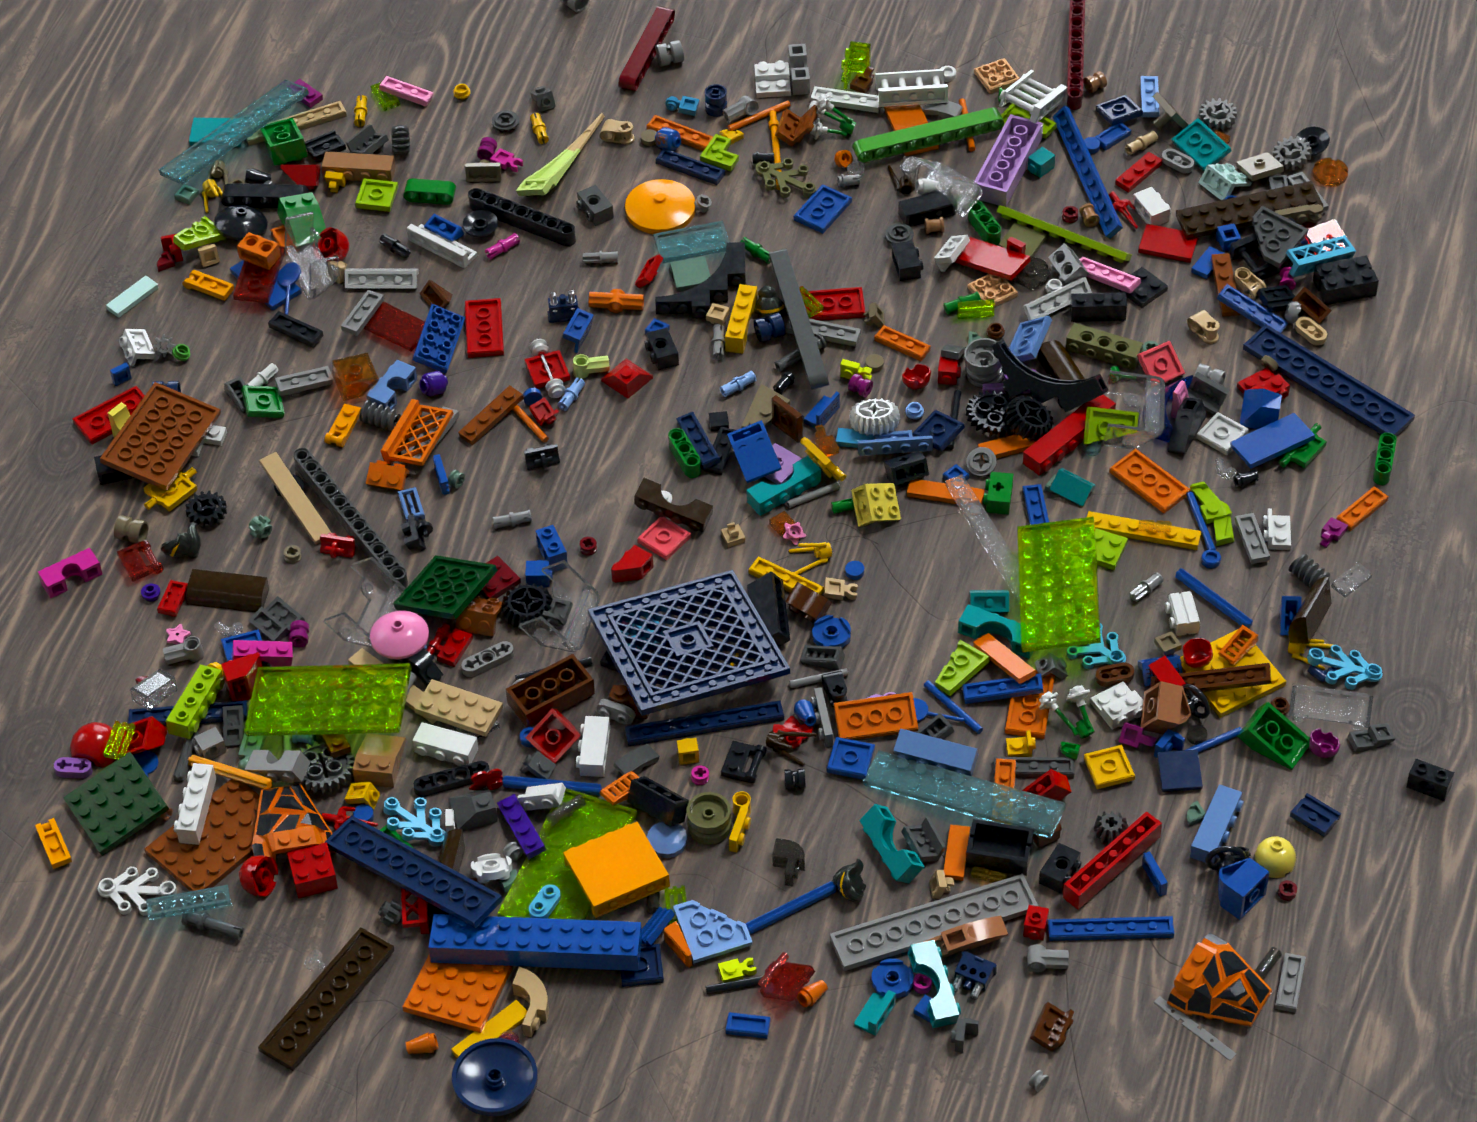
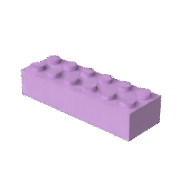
(1008, 159)

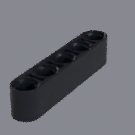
(259, 194)

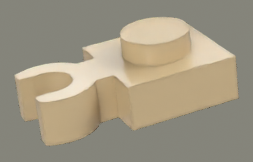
(837, 589)

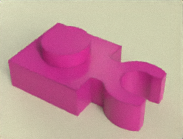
(506, 160)

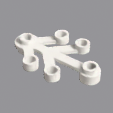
(134, 889)

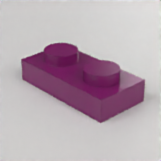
(313, 97)

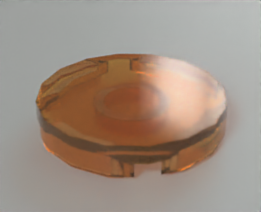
(1330, 172)

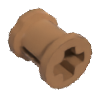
(1090, 218)
(934, 225)

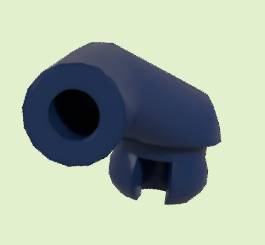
(1319, 674)

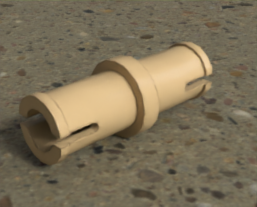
(1141, 143)

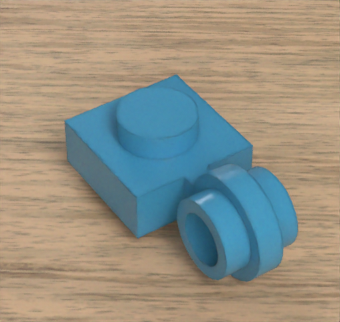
(686, 105)

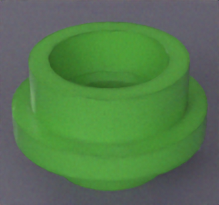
(181, 352)

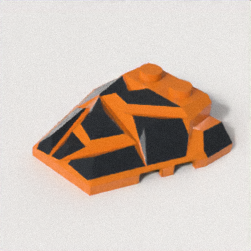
(287, 822)
(1219, 984)

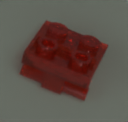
(784, 979)

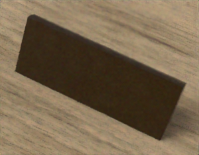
(1058, 361)
(227, 590)
(1311, 612)
(451, 856)

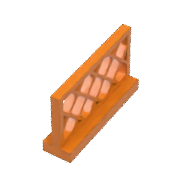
(403, 431)

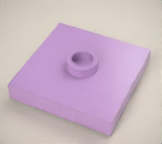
(786, 460)

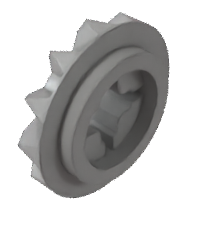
(976, 455)

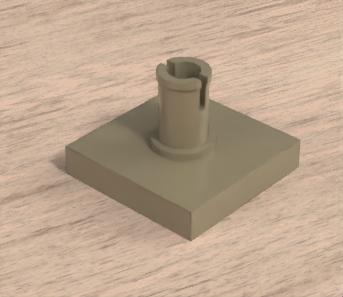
(1168, 114)

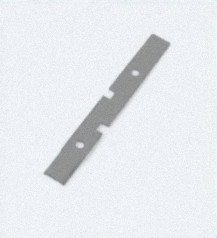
(1191, 1025)

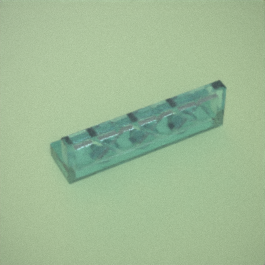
(188, 902)

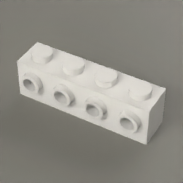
(195, 803)

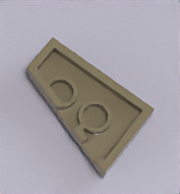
(762, 407)

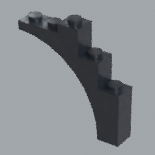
(714, 289)
(1021, 378)

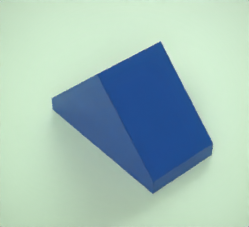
(1288, 609)

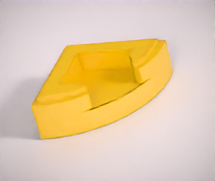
(733, 135)

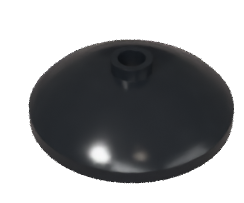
(238, 220)

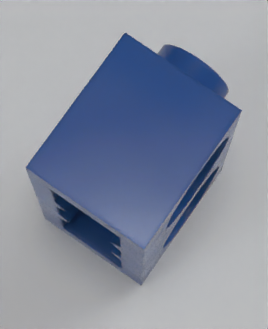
(550, 545)

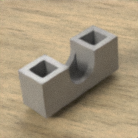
(798, 69)
(288, 769)

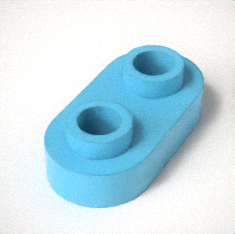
(546, 901)

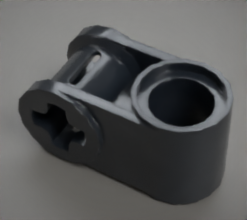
(834, 687)

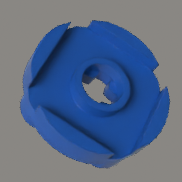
(828, 623)
(894, 968)

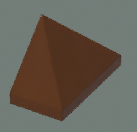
(435, 294)
(1312, 305)

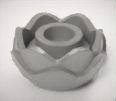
(1292, 311)

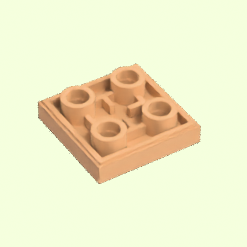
(996, 75)
(993, 288)

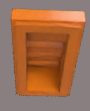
(1241, 632)
(619, 787)
(675, 940)

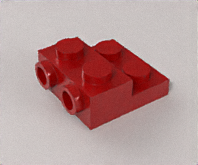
(1265, 380)

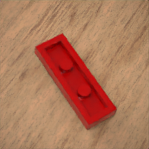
(1138, 172)

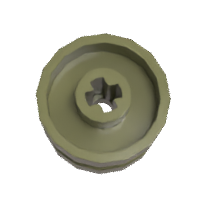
(709, 818)

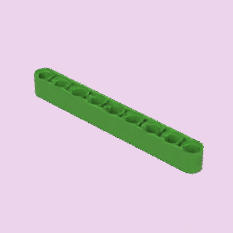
(928, 135)

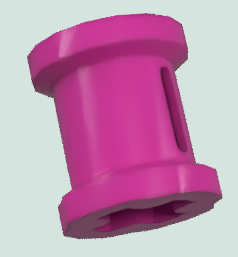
(1287, 278)

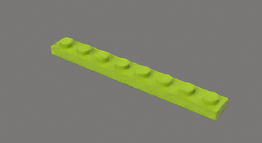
(1071, 237)

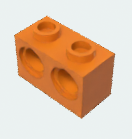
(258, 250)

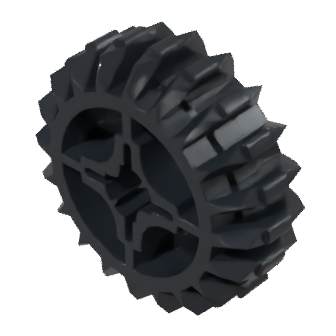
(1028, 418)
(516, 602)

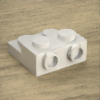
(772, 79)
(1118, 705)

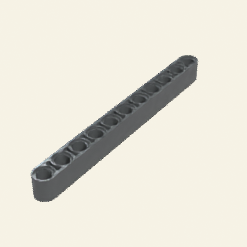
(799, 319)
(347, 514)

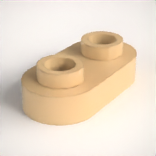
(1313, 332)

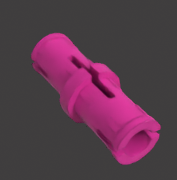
(502, 246)

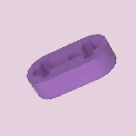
(73, 767)

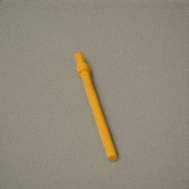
(773, 125)

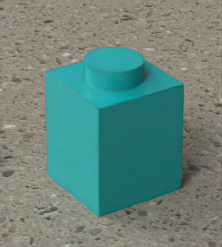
(1041, 162)

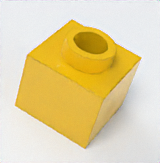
(687, 751)

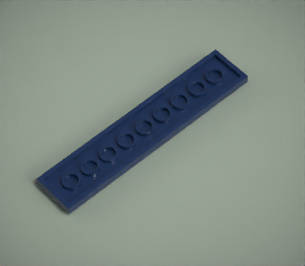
(1329, 382)
(414, 871)

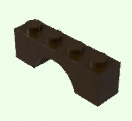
(694, 515)

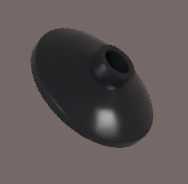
(1317, 137)
(480, 223)

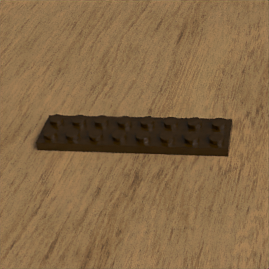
(1205, 218)
(326, 999)

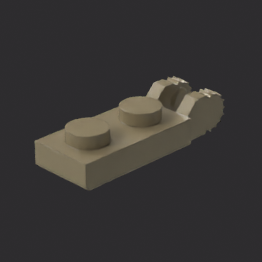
(1303, 213)

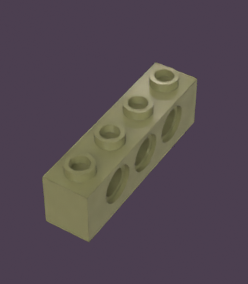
(1103, 346)

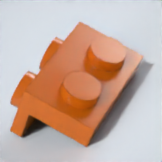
(386, 475)

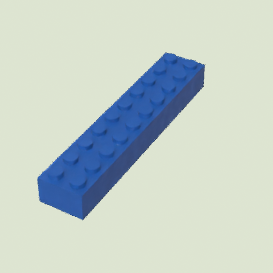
(537, 942)

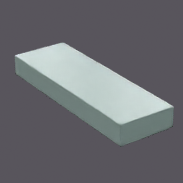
(132, 296)

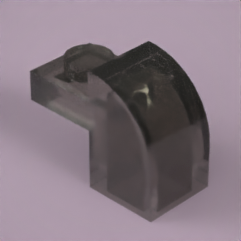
(790, 856)

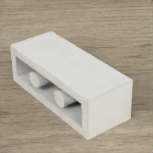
(445, 744)
(593, 746)

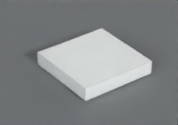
(1220, 432)

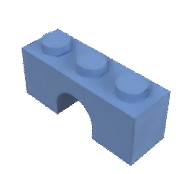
(398, 376)

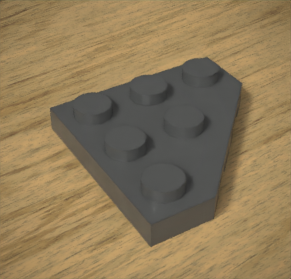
(1276, 235)

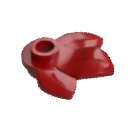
(793, 725)
(491, 780)

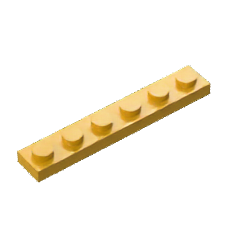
(1129, 528)

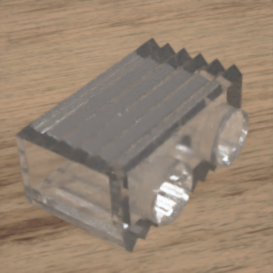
(154, 689)

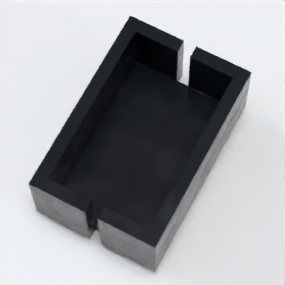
(1345, 280)
(999, 847)

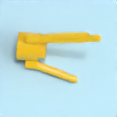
(211, 190)
(821, 550)
(1298, 648)

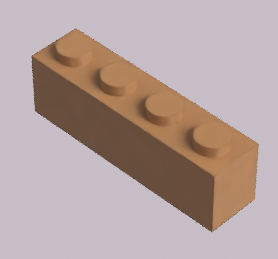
(359, 166)

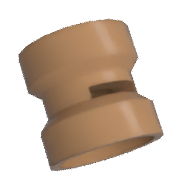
(1094, 82)

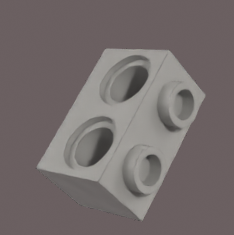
(1067, 264)

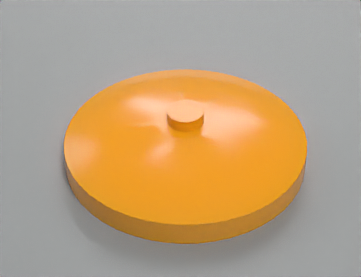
(660, 206)

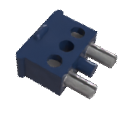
(562, 307)
(974, 972)

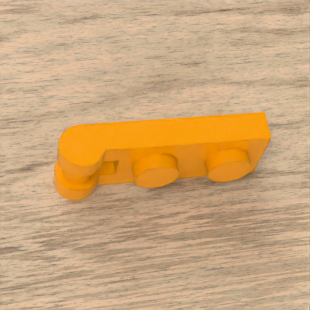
(208, 285)
(343, 425)
(53, 843)

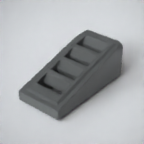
(229, 388)
(833, 662)
(933, 724)

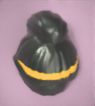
(769, 303)
(185, 544)
(850, 881)

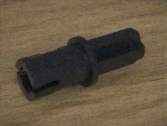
(394, 245)

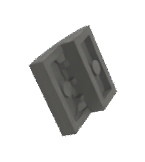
(275, 619)

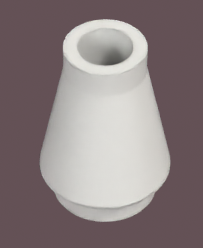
(925, 186)

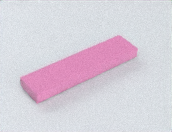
(1110, 276)

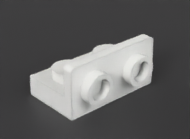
(950, 251)
(136, 345)
(1278, 531)
(542, 796)

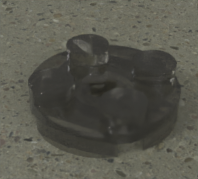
(1035, 280)

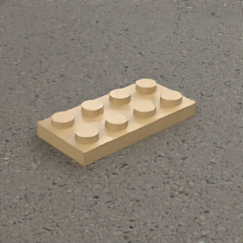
(458, 707)

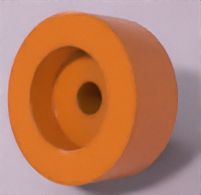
(843, 158)

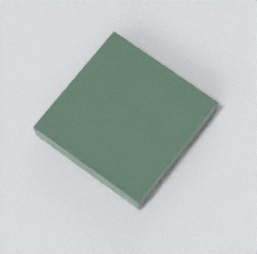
(689, 273)

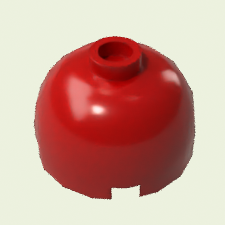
(333, 243)
(258, 875)

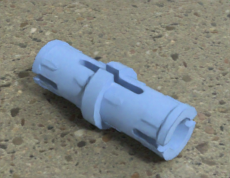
(738, 383)
(571, 394)

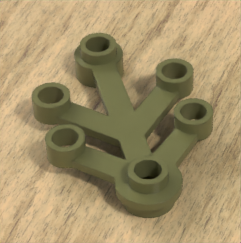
(765, 169)

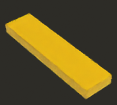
(761, 567)
(505, 1020)

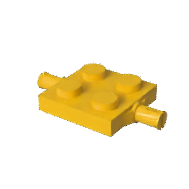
(822, 460)
(176, 493)

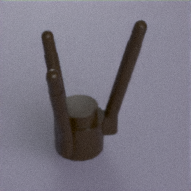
(904, 184)
(778, 742)

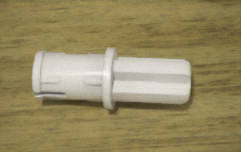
(263, 376)

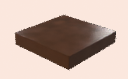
(787, 418)

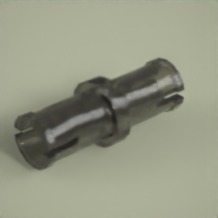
(566, 810)

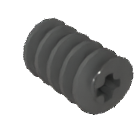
(379, 416)
(1307, 571)

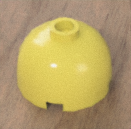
(1276, 856)

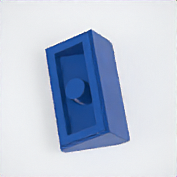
(444, 228)

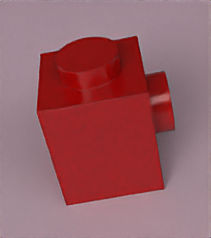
(948, 371)
(1036, 922)

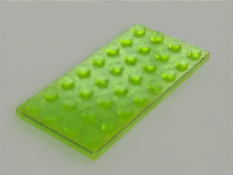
(1058, 584)
(328, 699)
(549, 868)

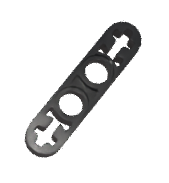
(450, 775)

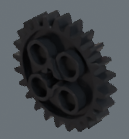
(988, 412)

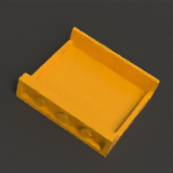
(617, 869)

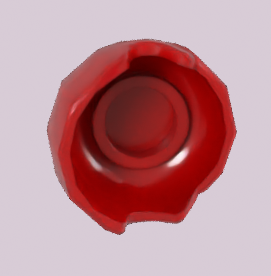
(917, 377)
(1197, 652)

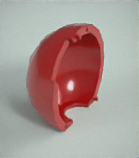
(90, 743)

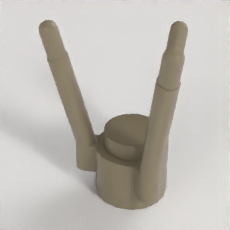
(217, 170)

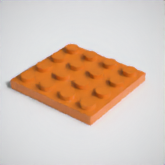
(457, 993)

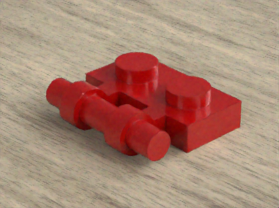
(453, 648)

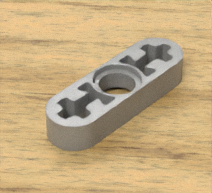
(484, 666)

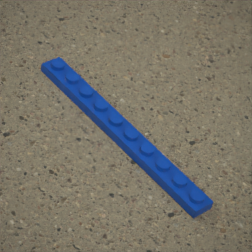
(1087, 172)

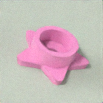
(798, 532)
(177, 639)

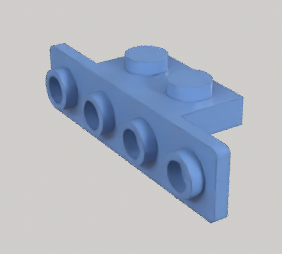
(895, 443)

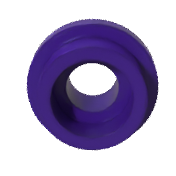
(150, 592)

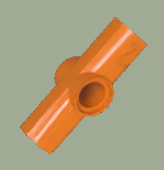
(616, 300)

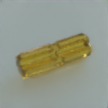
(1159, 526)
(984, 874)

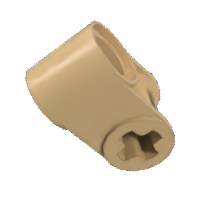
(616, 131)
(1247, 282)
(1204, 326)

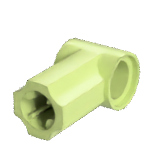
(583, 365)

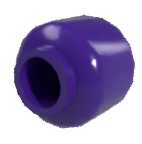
(433, 383)

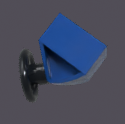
(1239, 883)

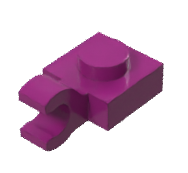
(1332, 530)
(1133, 736)

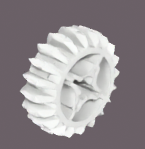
(874, 416)

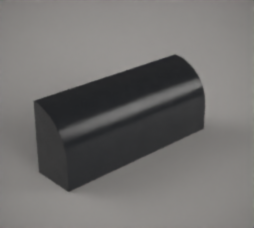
(769, 600)

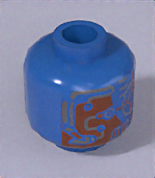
(668, 139)

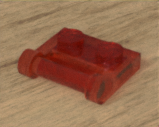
(134, 563)

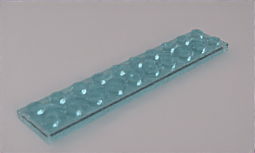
(233, 132)
(964, 793)

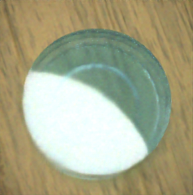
(1092, 449)

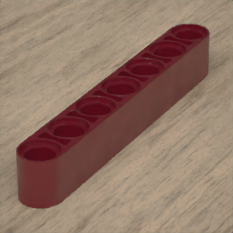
(645, 49)

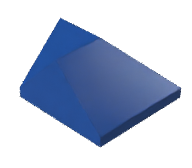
(1260, 408)

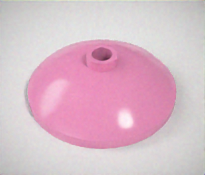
(399, 634)

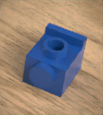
(1226, 240)

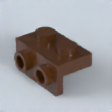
(1052, 1026)

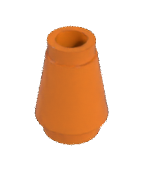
(810, 994)
(423, 1044)

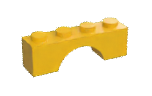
(739, 321)

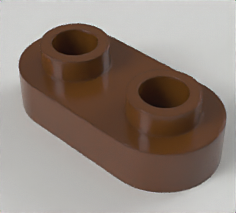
(1114, 674)

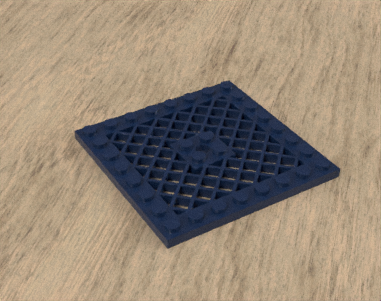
(650, 698)

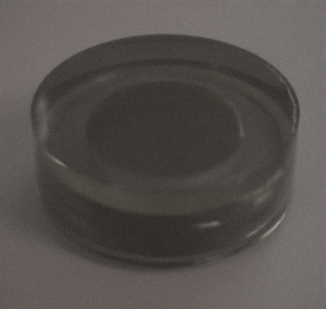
(1197, 734)

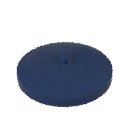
(494, 1077)

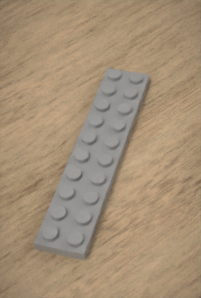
(897, 931)

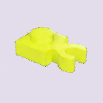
(849, 368)
(733, 970)

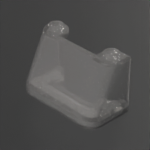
(953, 185)

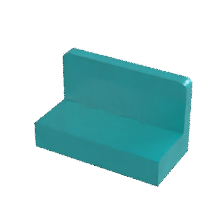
(1072, 486)
(990, 600)
(875, 1012)

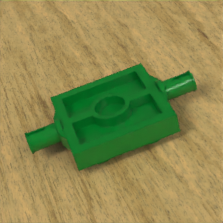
(1306, 453)

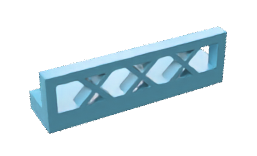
(1307, 264)

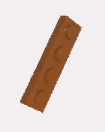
(1223, 275)
(490, 415)

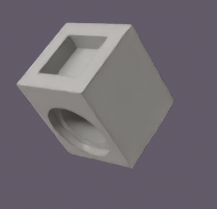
(209, 744)

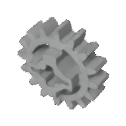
(1218, 113)
(1292, 152)

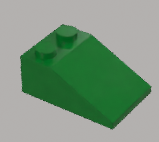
(284, 141)
(301, 204)
(1274, 736)

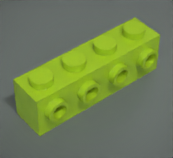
(195, 701)

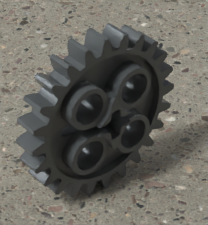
(337, 769)

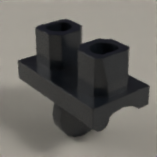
(541, 456)
(418, 530)

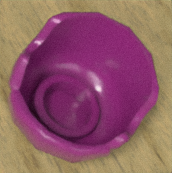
(1323, 744)

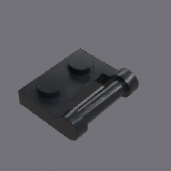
(738, 758)

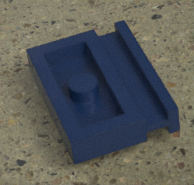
(1315, 815)

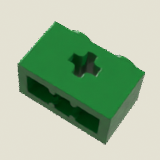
(999, 492)

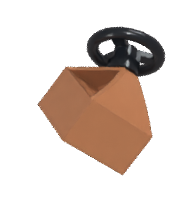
(1168, 707)

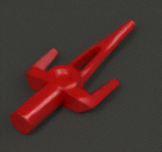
(1120, 205)
(341, 817)

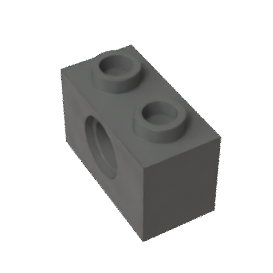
(595, 205)

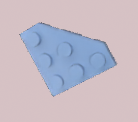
(710, 931)

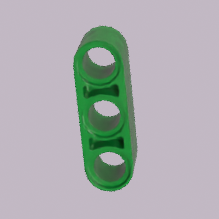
(429, 191)
(984, 223)
(684, 453)
(1384, 459)

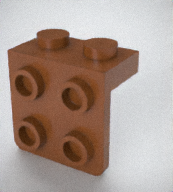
(793, 128)
(480, 616)

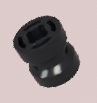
(799, 778)

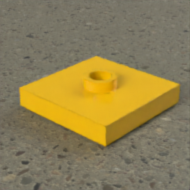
(1109, 767)

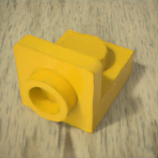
(1021, 746)
(362, 793)

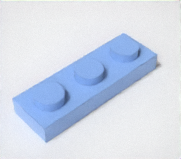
(1148, 88)

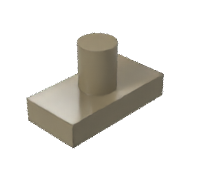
(483, 171)

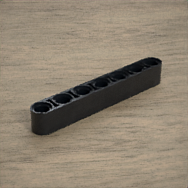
(523, 217)

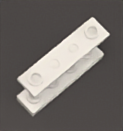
(911, 88)
(1040, 107)

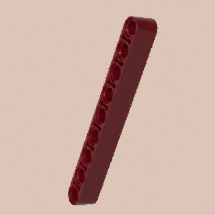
(1075, 54)

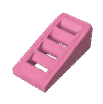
(1178, 397)

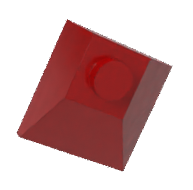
(303, 174)
(627, 378)
(147, 735)
(553, 735)

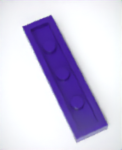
(521, 826)

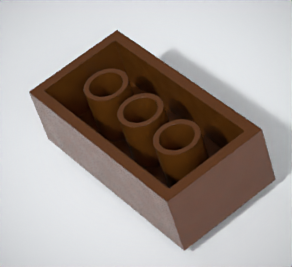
(553, 687)

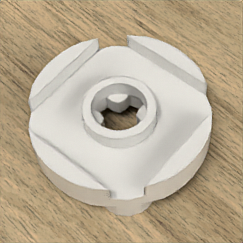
(491, 867)

